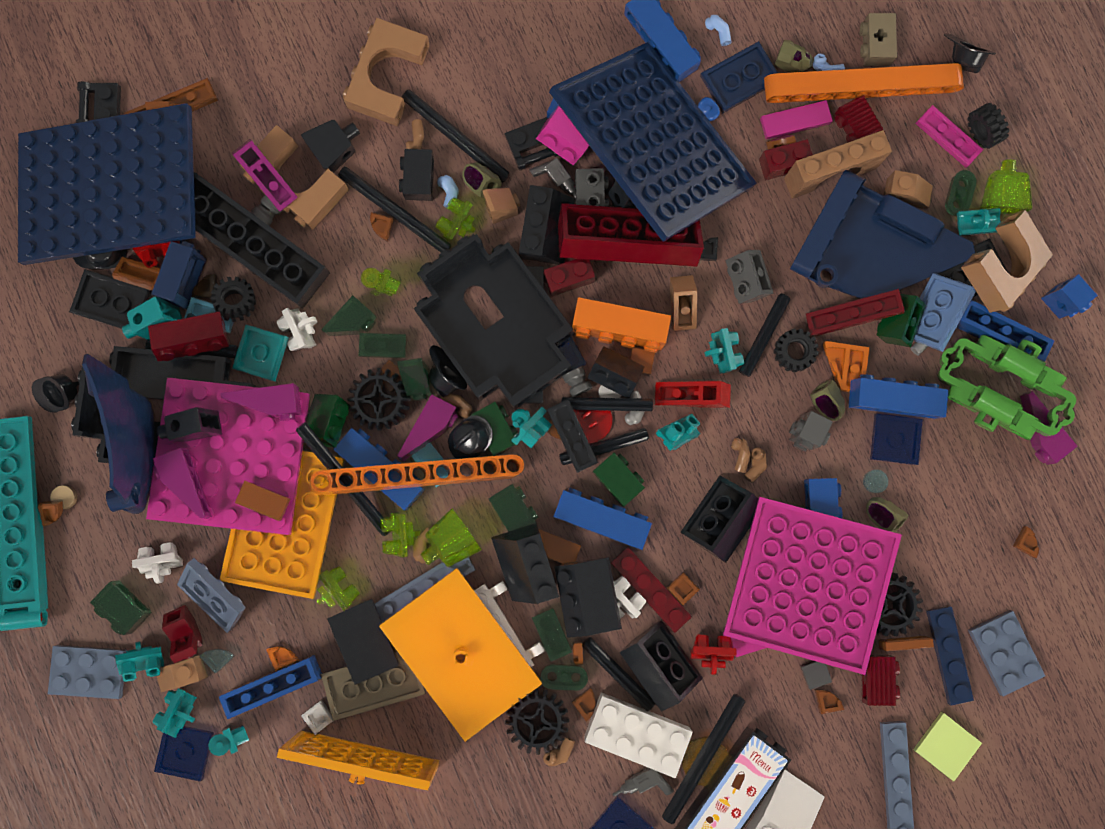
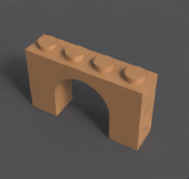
(383, 42)
(860, 155)
(316, 201)
(1028, 257)

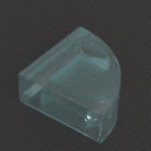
(217, 658)

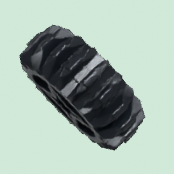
(358, 399)
(905, 617)
(548, 724)

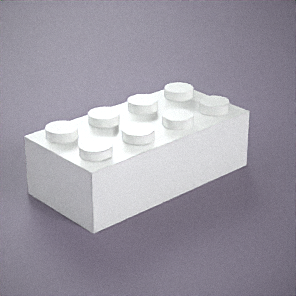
(638, 735)

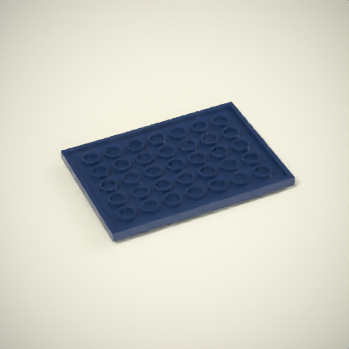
(653, 139)
(106, 185)

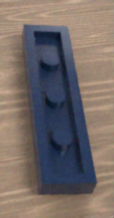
(950, 655)

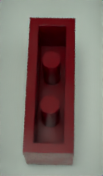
(188, 336)

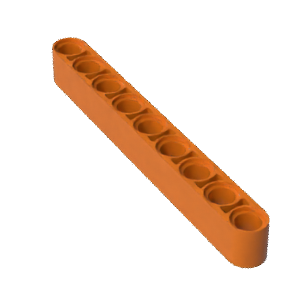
(866, 82)
(407, 480)

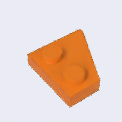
(846, 362)

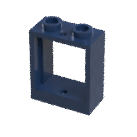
(179, 274)

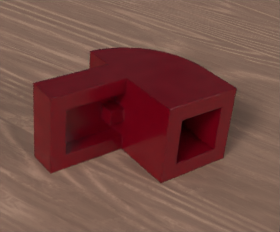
(182, 632)

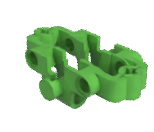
(1001, 408)

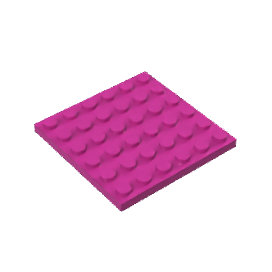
(249, 449)
(812, 585)

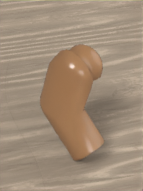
(744, 454)
(759, 464)

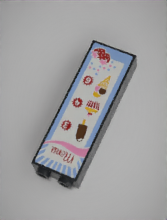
(738, 784)

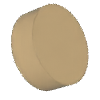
(65, 494)

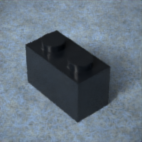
(417, 174)
(616, 372)

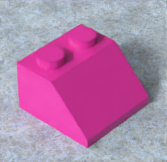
(562, 137)

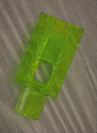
(1007, 190)
(449, 541)

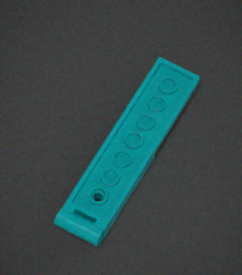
(20, 531)

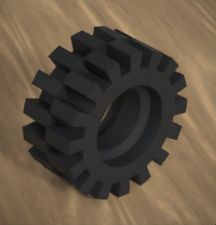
(988, 125)
(233, 287)
(809, 350)

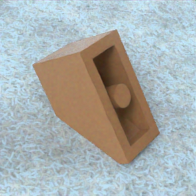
(909, 188)
(501, 204)
(683, 302)
(182, 673)

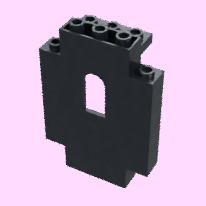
(515, 352)
(147, 378)

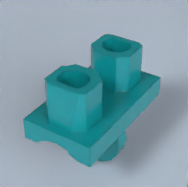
(978, 221)
(722, 351)
(522, 420)
(679, 432)
(138, 660)
(176, 714)
(229, 740)

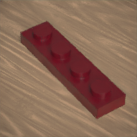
(855, 313)
(651, 589)

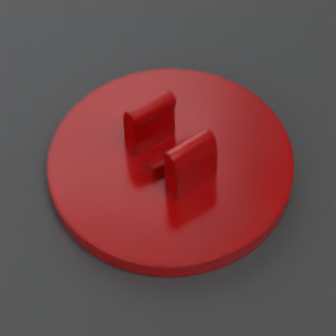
(594, 423)

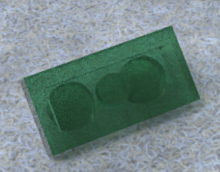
(382, 345)
(552, 634)

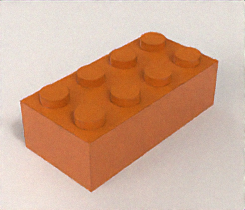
(620, 324)

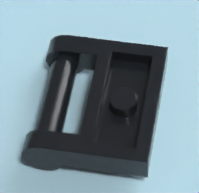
(106, 100)
(523, 140)

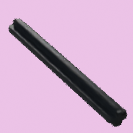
(454, 134)
(393, 209)
(330, 462)
(703, 759)

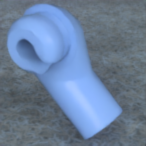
(722, 28)
(821, 65)
(449, 186)

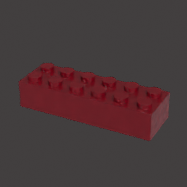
(623, 237)

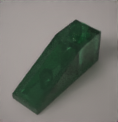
(415, 378)

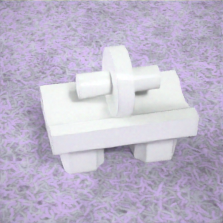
(300, 326)
(158, 565)
(630, 606)

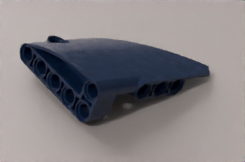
(875, 242)
(128, 436)

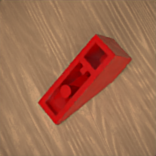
(693, 394)

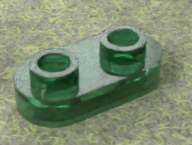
(960, 194)
(563, 680)

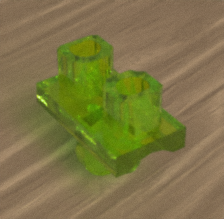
(460, 210)
(379, 281)
(402, 535)
(331, 580)

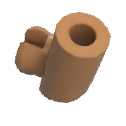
(418, 135)
(458, 401)
(420, 546)
(559, 755)

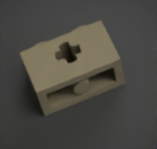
(879, 39)

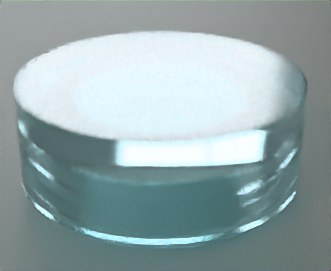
(875, 481)

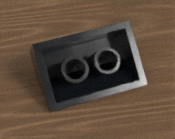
(540, 226)
(722, 518)
(525, 565)
(588, 597)
(661, 666)

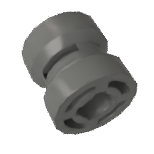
(264, 215)
(577, 381)

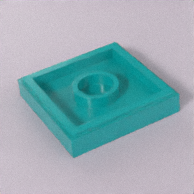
(260, 352)

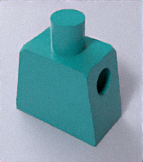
(149, 313)

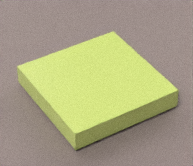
(947, 746)

